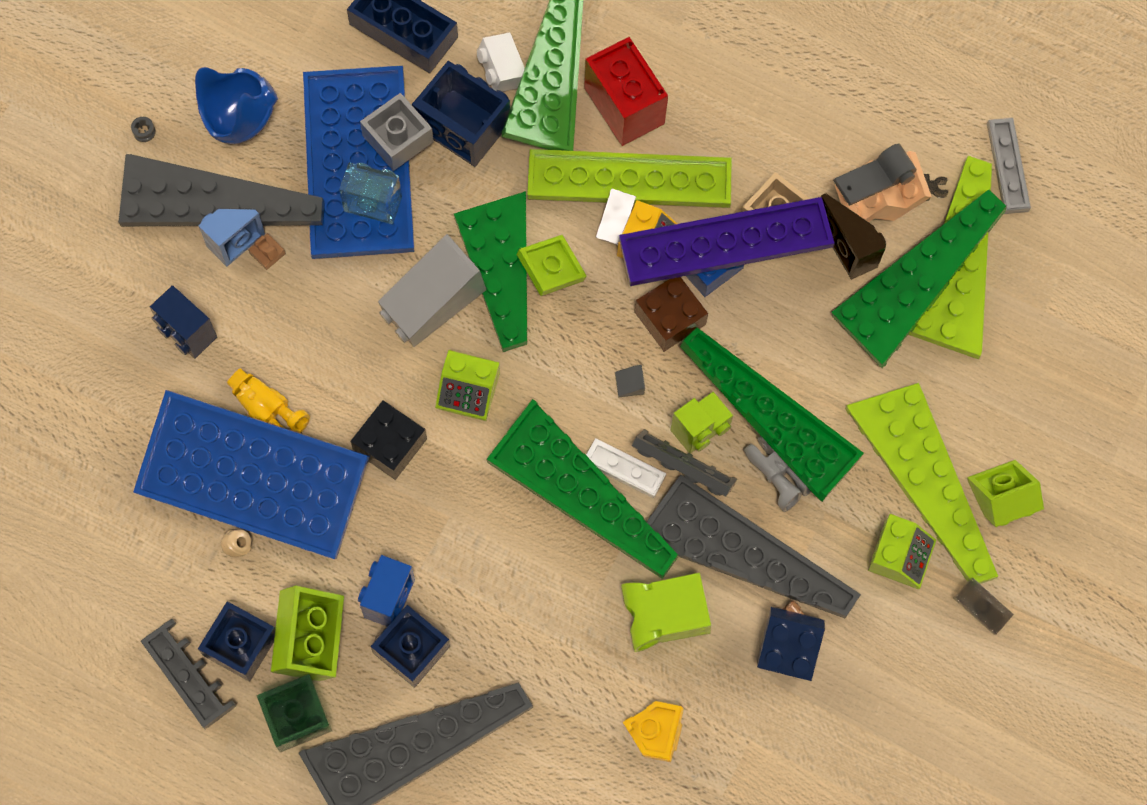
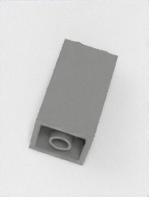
(432, 292)

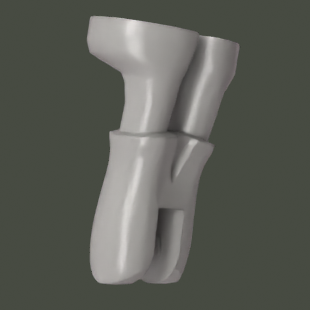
(774, 469)

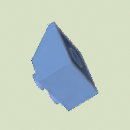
(231, 232)

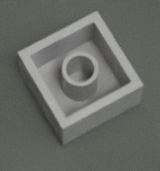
(397, 131)

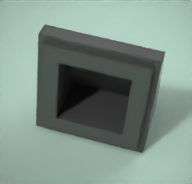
(630, 381)

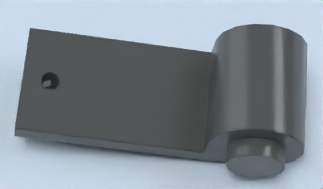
(889, 169)

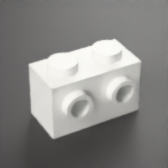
(501, 62)

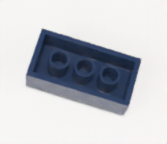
(406, 28)

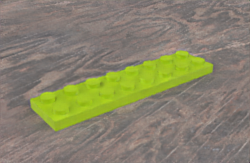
(649, 177)

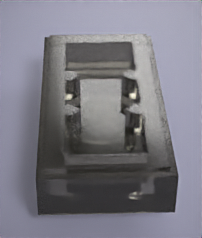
(983, 606)

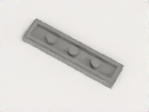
(1008, 165)

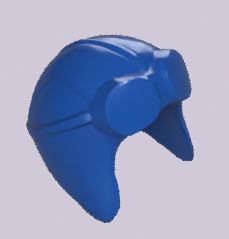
(234, 103)

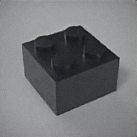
(389, 439)

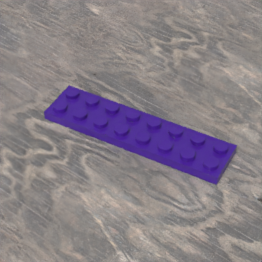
(726, 241)

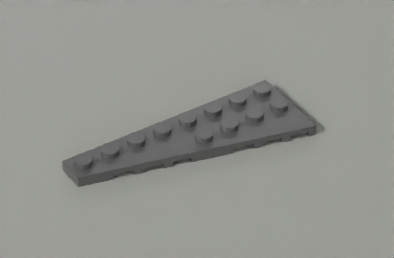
(182, 196)
(727, 542)

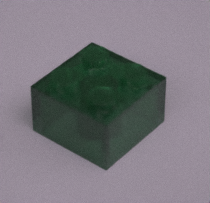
(294, 713)

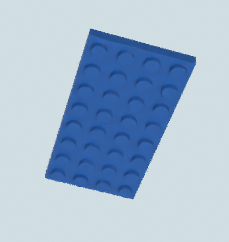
(333, 111)
(251, 474)

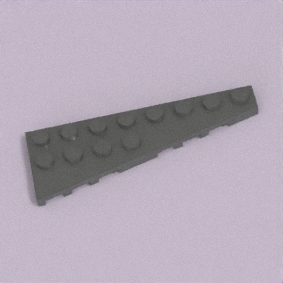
(387, 758)

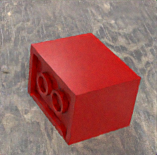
(625, 91)

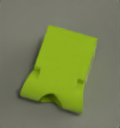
(666, 610)

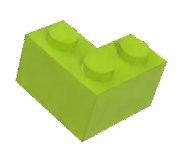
(700, 421)

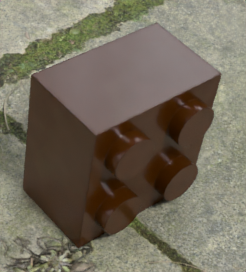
(670, 312)

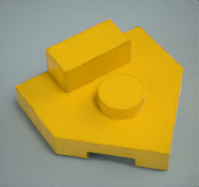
(656, 730)

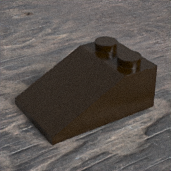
(855, 239)

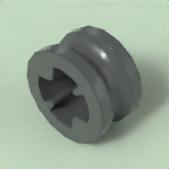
(138, 123)

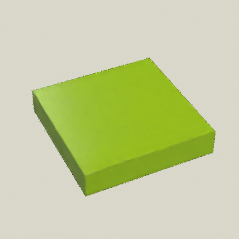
(551, 265)

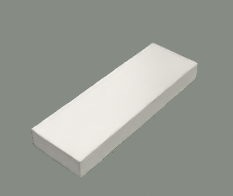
(626, 468)

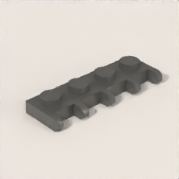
(685, 463)
(185, 675)

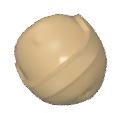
(236, 543)

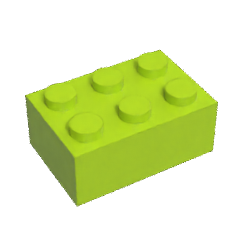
(307, 633)

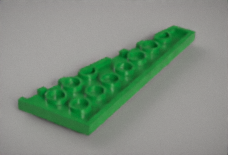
(897, 298)
(799, 438)
(556, 470)

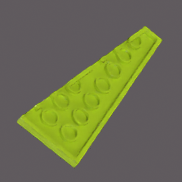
(958, 313)
(913, 450)

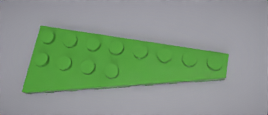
(547, 92)

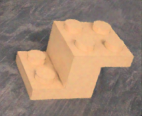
(894, 201)

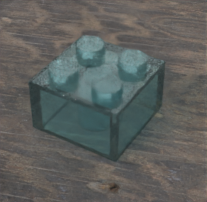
(370, 192)

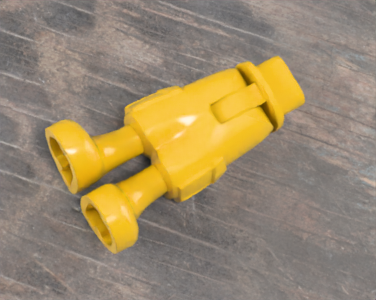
(265, 402)

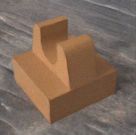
(266, 251)

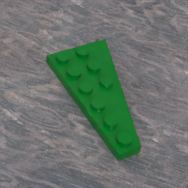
(492, 239)

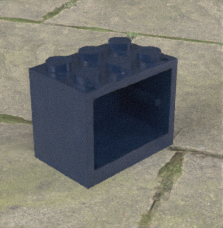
(463, 112)

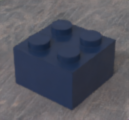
(182, 322)
(238, 641)
(791, 643)
(410, 646)

